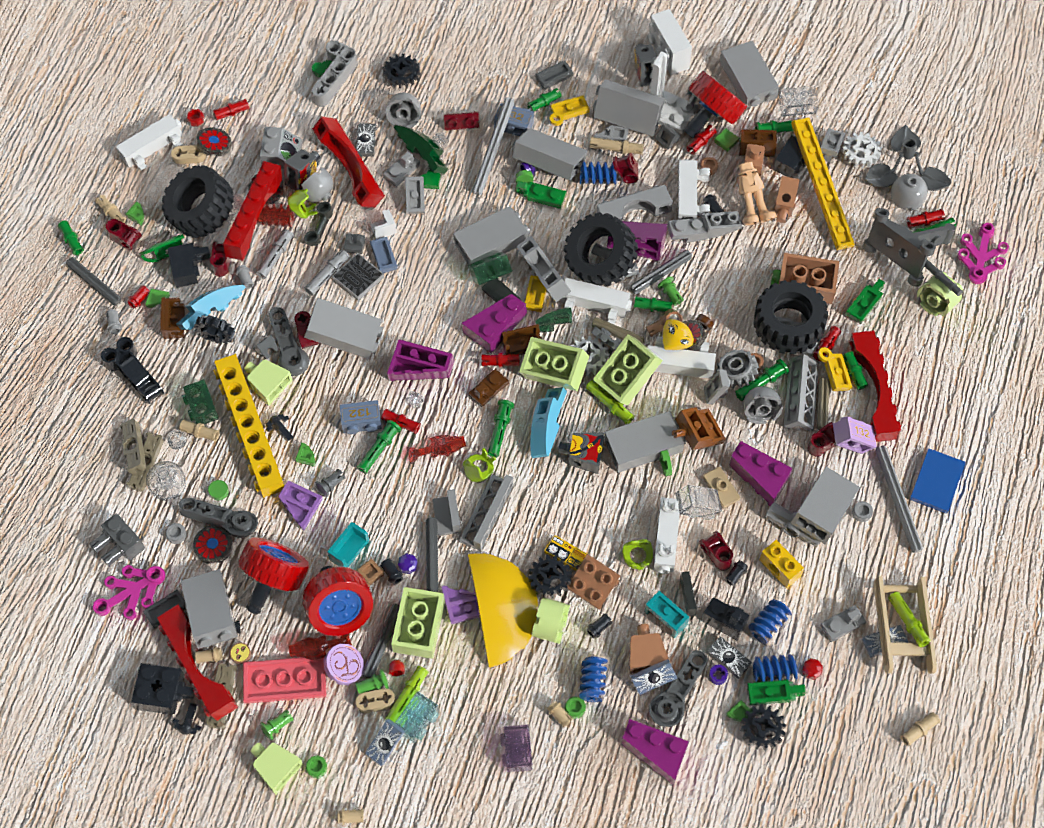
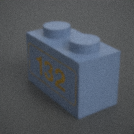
(519, 120)
(360, 417)

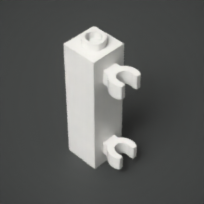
(149, 141)
(687, 189)
(597, 298)
(685, 362)
(667, 536)

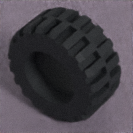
(186, 189)
(586, 234)
(796, 297)

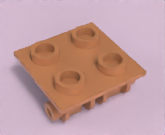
(593, 581)

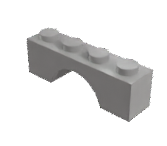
(654, 200)
(543, 268)

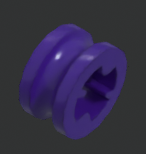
(723, 678)

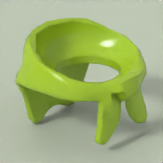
(297, 199)
(473, 472)
(646, 545)

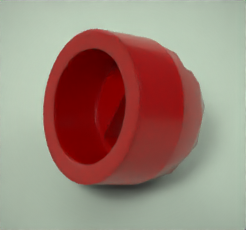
(396, 668)

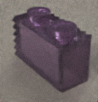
(517, 747)

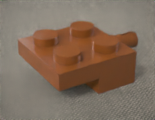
(698, 428)

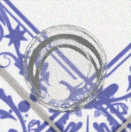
(176, 439)

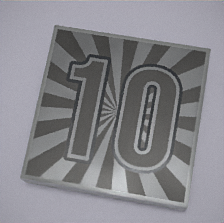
(358, 276)

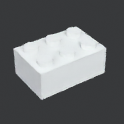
(669, 38)

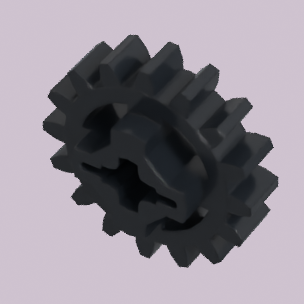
(401, 70)
(214, 329)
(542, 574)
(770, 728)

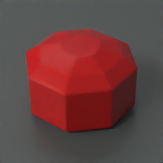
(195, 117)
(812, 669)

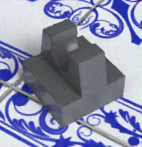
(667, 136)
(354, 243)
(262, 347)

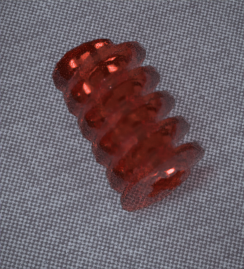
(276, 216)

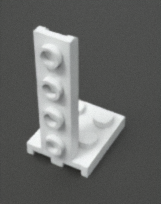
(674, 107)

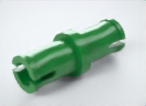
(544, 100)
(70, 238)
(652, 304)
(855, 370)

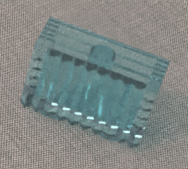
(417, 717)

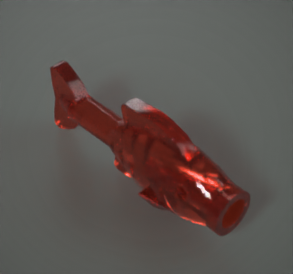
(440, 446)
(314, 647)

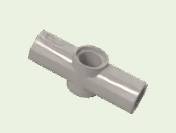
(783, 518)

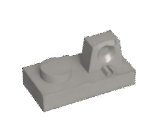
(832, 144)
(402, 168)
(415, 195)
(717, 387)
(843, 623)

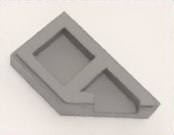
(614, 133)

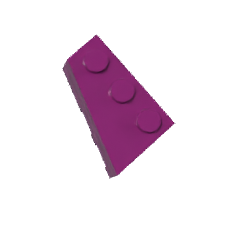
(649, 238)
(489, 324)
(419, 362)
(760, 471)
(656, 748)

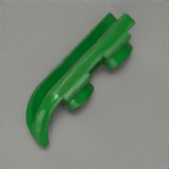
(160, 248)

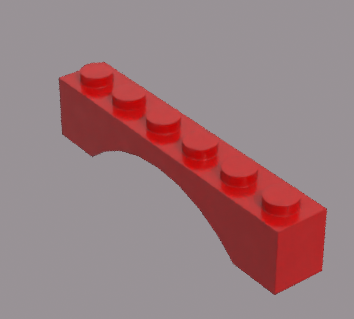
(364, 186)
(263, 187)
(866, 351)
(215, 696)

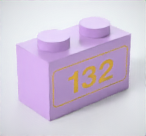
(854, 435)

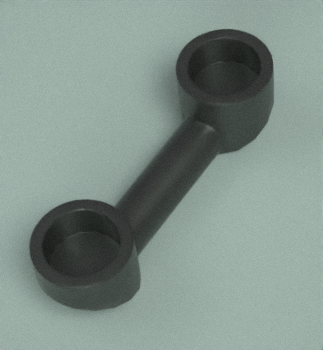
(325, 211)

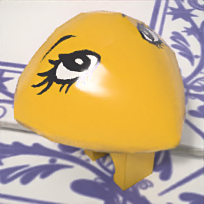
(676, 335)

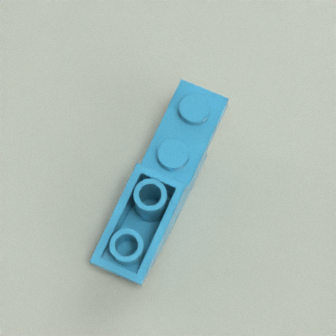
(216, 300)
(544, 422)

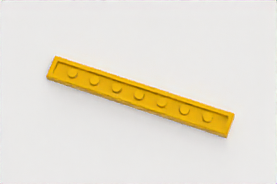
(823, 184)

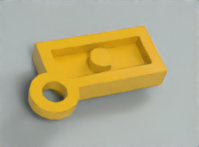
(568, 109)
(835, 370)

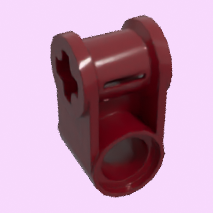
(627, 168)
(124, 236)
(219, 262)
(301, 329)
(825, 438)
(717, 547)

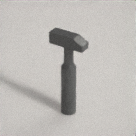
(691, 102)

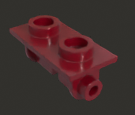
(461, 121)

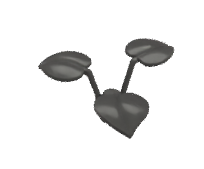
(907, 144)

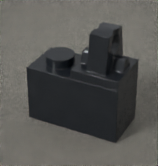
(789, 159)
(185, 261)
(725, 618)

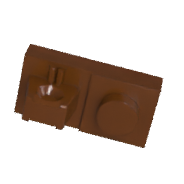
(488, 387)

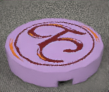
(343, 664)

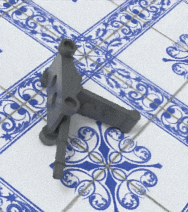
(909, 248)

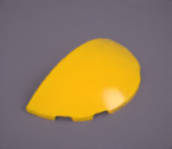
(504, 605)

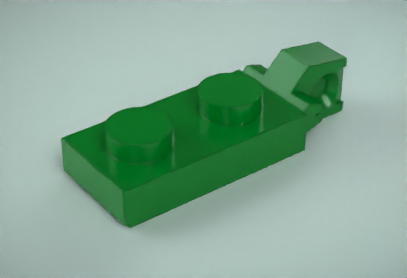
(542, 194)
(865, 302)
(774, 692)

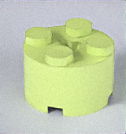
(937, 297)
(551, 620)

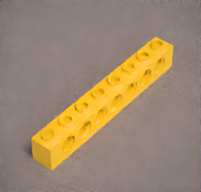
(272, 482)

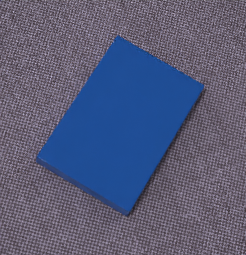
(937, 481)

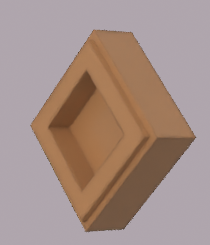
(370, 572)

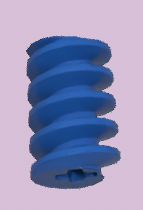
(597, 172)
(768, 619)
(774, 667)
(591, 679)

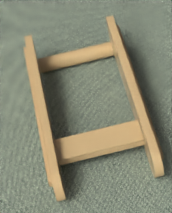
(904, 649)

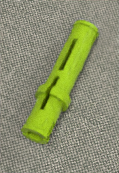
(615, 406)
(913, 626)
(412, 686)

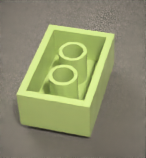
(554, 364)
(627, 370)
(418, 622)

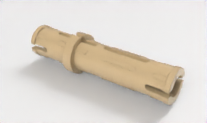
(614, 145)

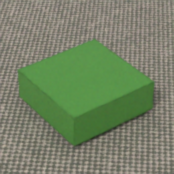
(726, 139)

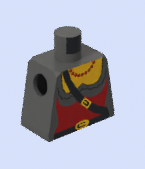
(643, 57)
(300, 168)
(584, 450)

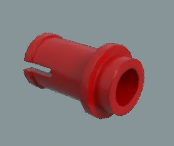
(136, 299)

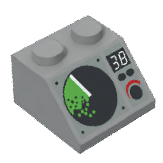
(279, 145)

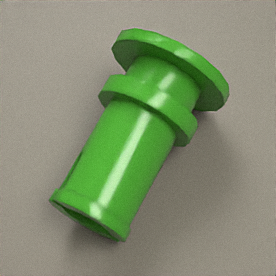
(670, 289)
(372, 683)
(274, 725)

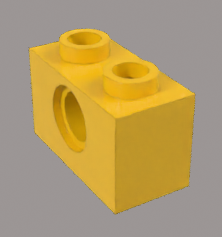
(781, 564)

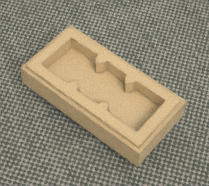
(718, 480)

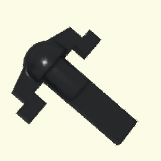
(276, 421)
(186, 729)

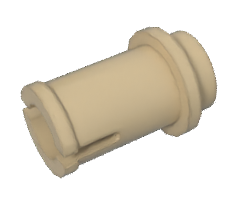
(209, 655)
(559, 714)
(350, 816)

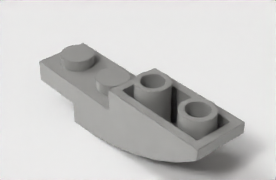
(704, 228)

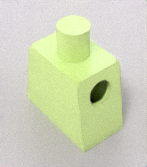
(267, 379)
(275, 765)

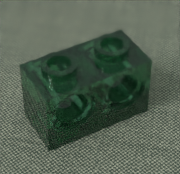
(490, 268)
(199, 403)

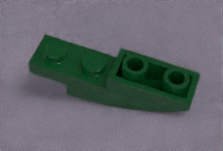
(423, 145)

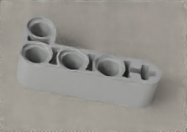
(343, 64)

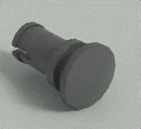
(328, 483)

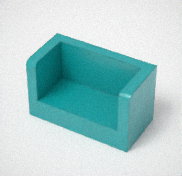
(348, 545)
(668, 613)

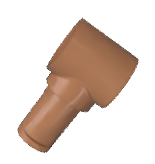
(657, 326)

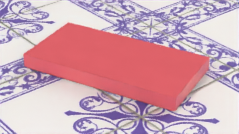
(283, 680)

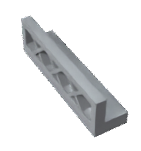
(798, 390)
(491, 513)

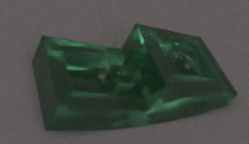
(547, 322)

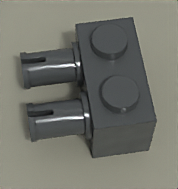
(122, 536)

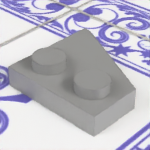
(604, 335)

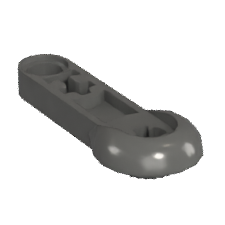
(288, 348)
(237, 523)
(677, 693)

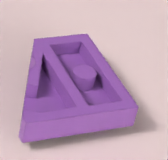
(300, 503)
(460, 604)

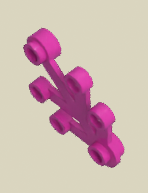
(982, 255)
(132, 590)

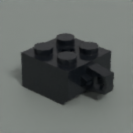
(165, 698)

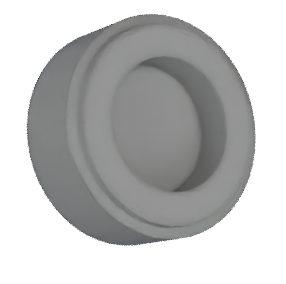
(862, 511)
(176, 533)

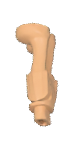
(750, 184)

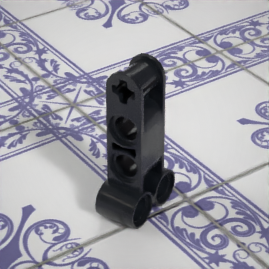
(132, 369)

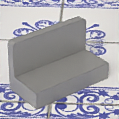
(447, 514)

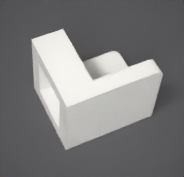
(384, 227)

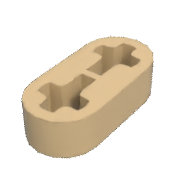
(188, 155)
(374, 696)

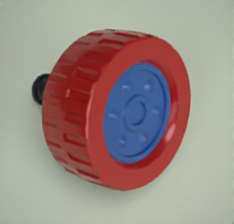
(715, 101)
(271, 567)
(337, 601)

